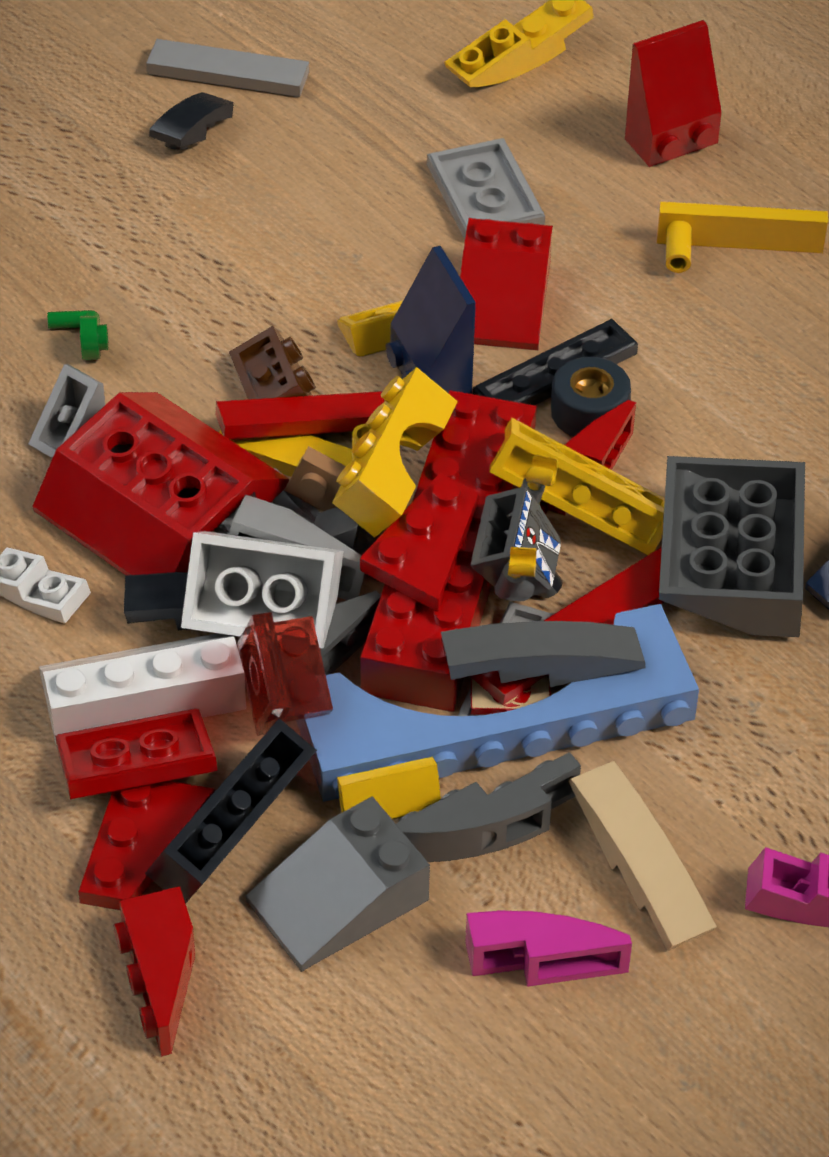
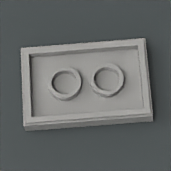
(484, 184)

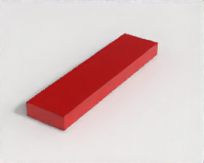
(295, 414)

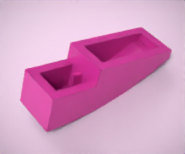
(789, 888)
(544, 946)

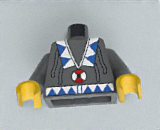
(516, 540)

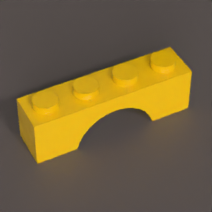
(376, 482)

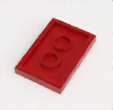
(135, 753)

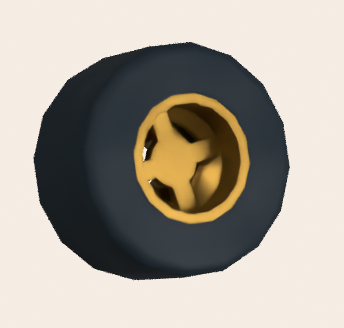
(585, 391)

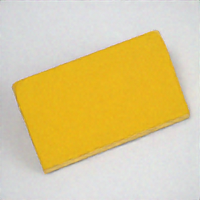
(369, 329)

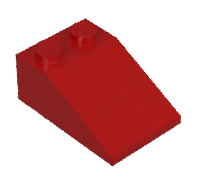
(673, 95)
(508, 278)

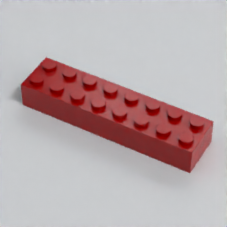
(404, 644)

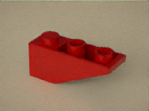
(162, 950)

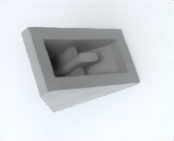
(69, 407)

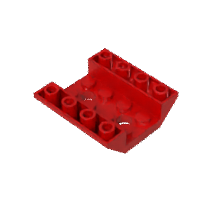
(129, 502)

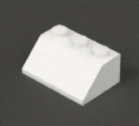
(250, 576)

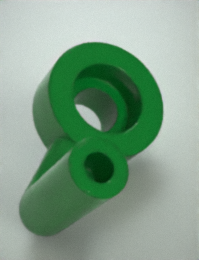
(92, 333)

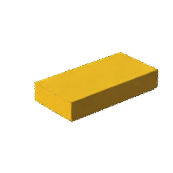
(395, 787)

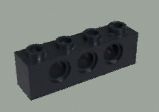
(231, 810)

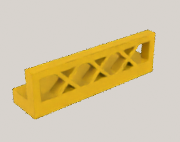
(584, 488)

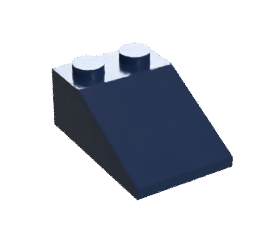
(436, 326)

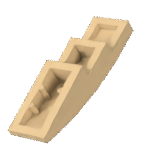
(643, 855)

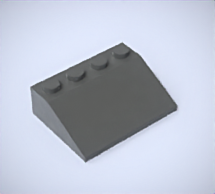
(735, 542)

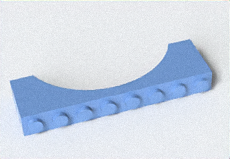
(375, 734)

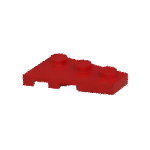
(422, 545)

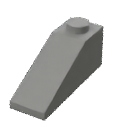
(277, 523)

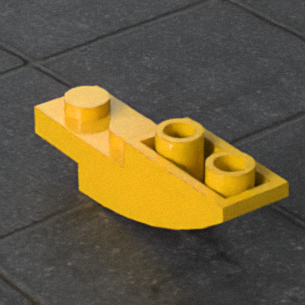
(519, 48)

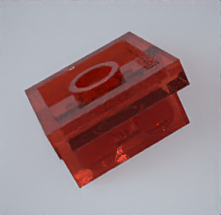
(283, 670)

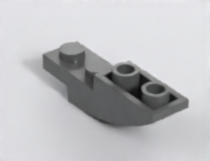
(475, 824)

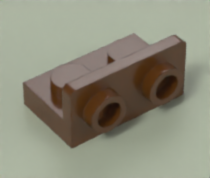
(271, 367)

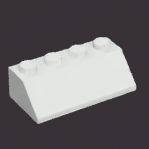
(145, 683)

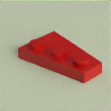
(133, 835)

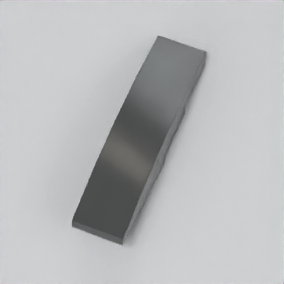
(536, 648)

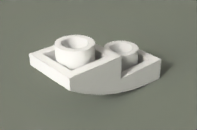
(36, 588)

